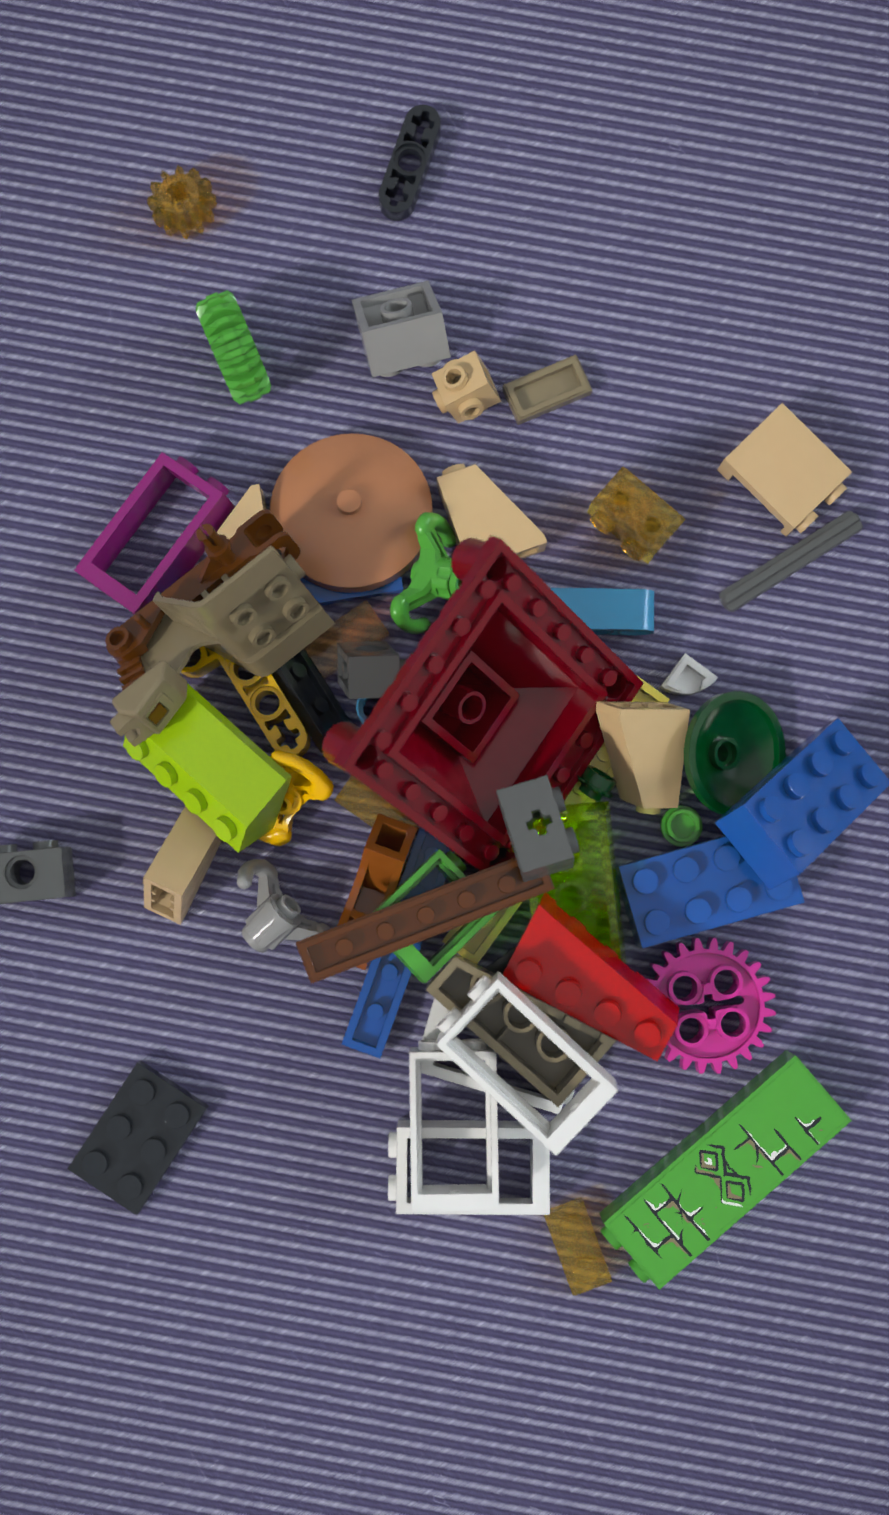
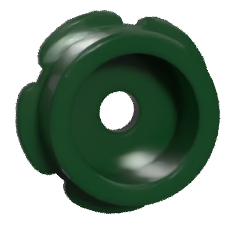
(596, 783)

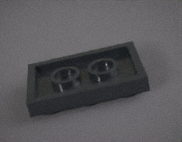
(138, 1137)

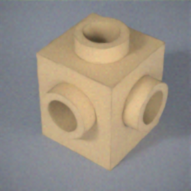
(464, 388)

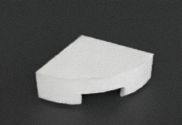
(688, 677)

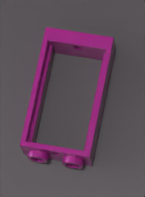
(131, 515)

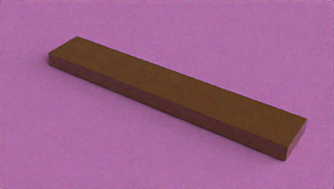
(417, 919)

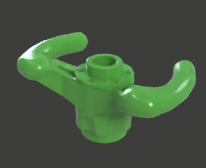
(429, 575)

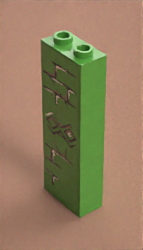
(722, 1169)

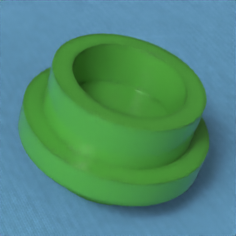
(681, 826)

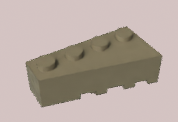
(516, 1036)

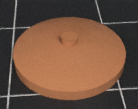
(352, 511)

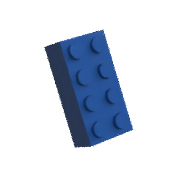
(803, 804)
(696, 891)

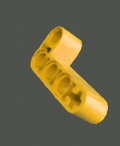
(252, 692)

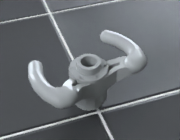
(276, 914)

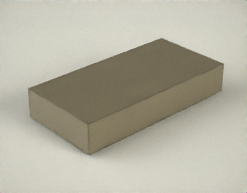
(547, 389)

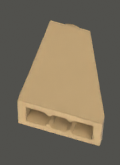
(481, 509)
(645, 751)
(180, 867)

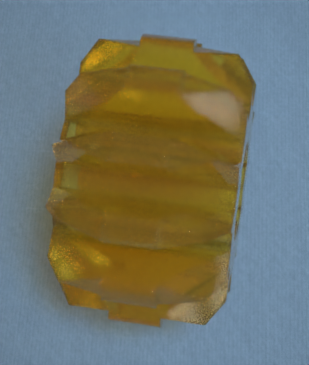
(175, 190)

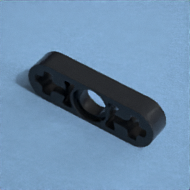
(404, 146)

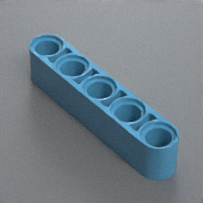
(611, 610)

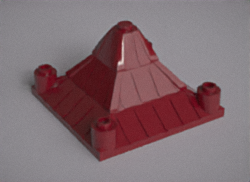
(485, 704)

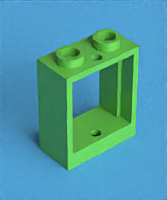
(452, 869)

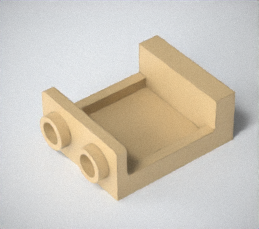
(787, 469)

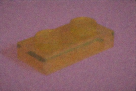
(577, 1247)

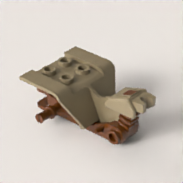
(235, 602)

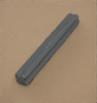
(790, 561)

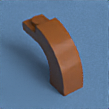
(379, 868)

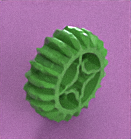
(233, 347)

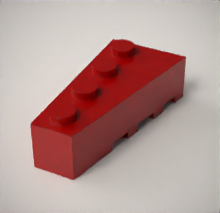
(589, 982)

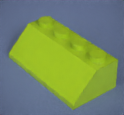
(216, 771)

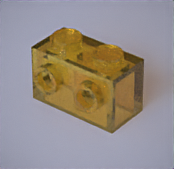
(634, 516)

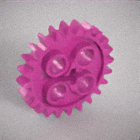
(710, 1042)

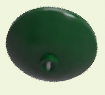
(731, 748)

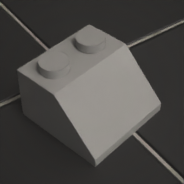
(401, 329)

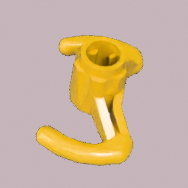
(306, 784)

